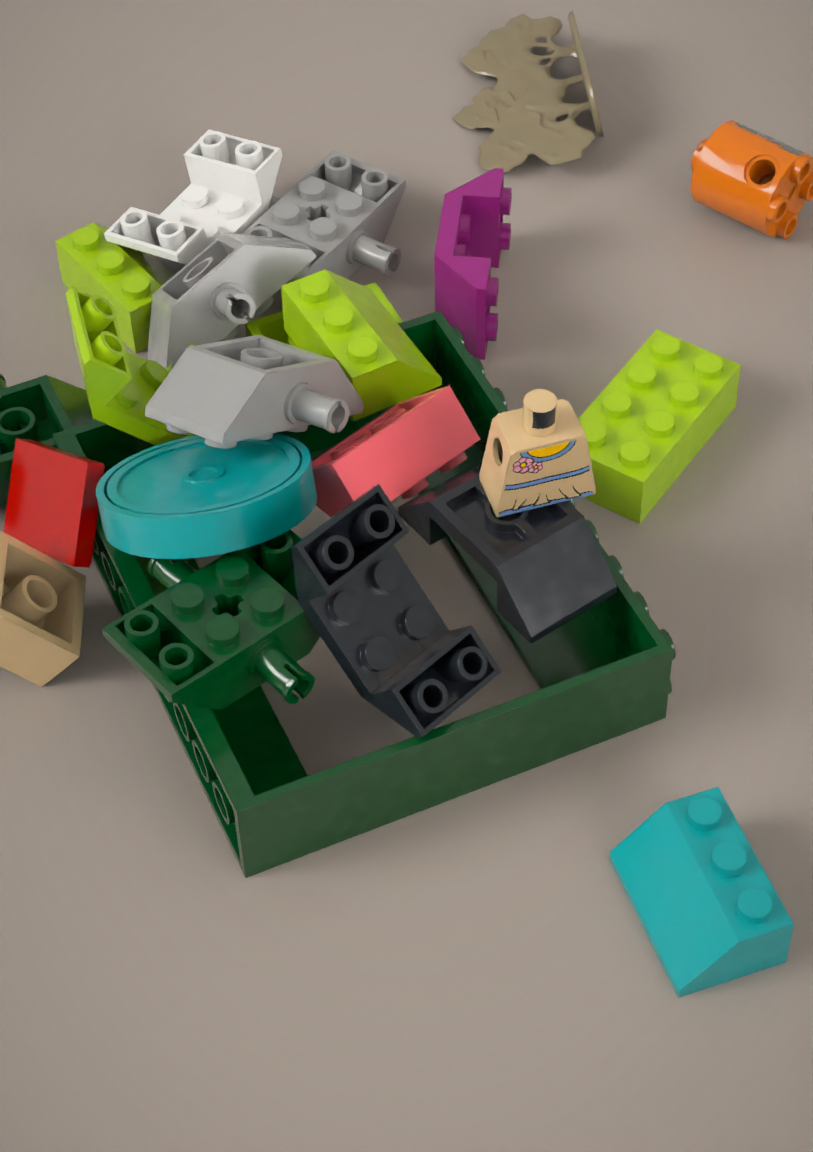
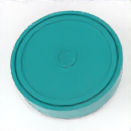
(205, 499)

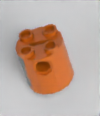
(752, 178)

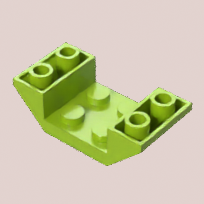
(115, 379)

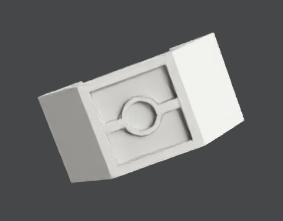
(226, 194)

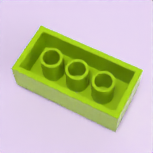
(655, 421)

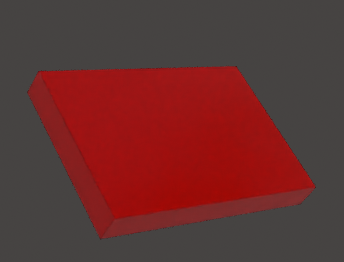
(53, 502)

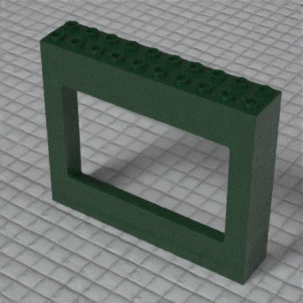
(593, 675)

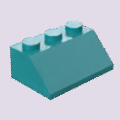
(702, 894)

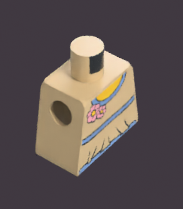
(536, 456)

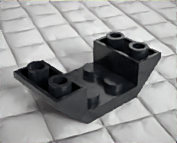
(540, 557)
(382, 619)

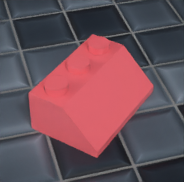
(395, 451)

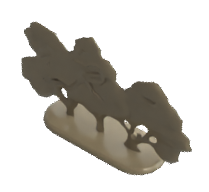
(527, 97)

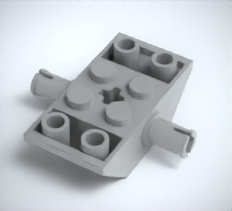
(339, 214)
(221, 290)
(251, 391)

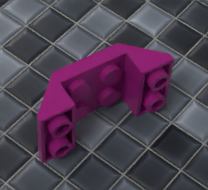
(465, 250)

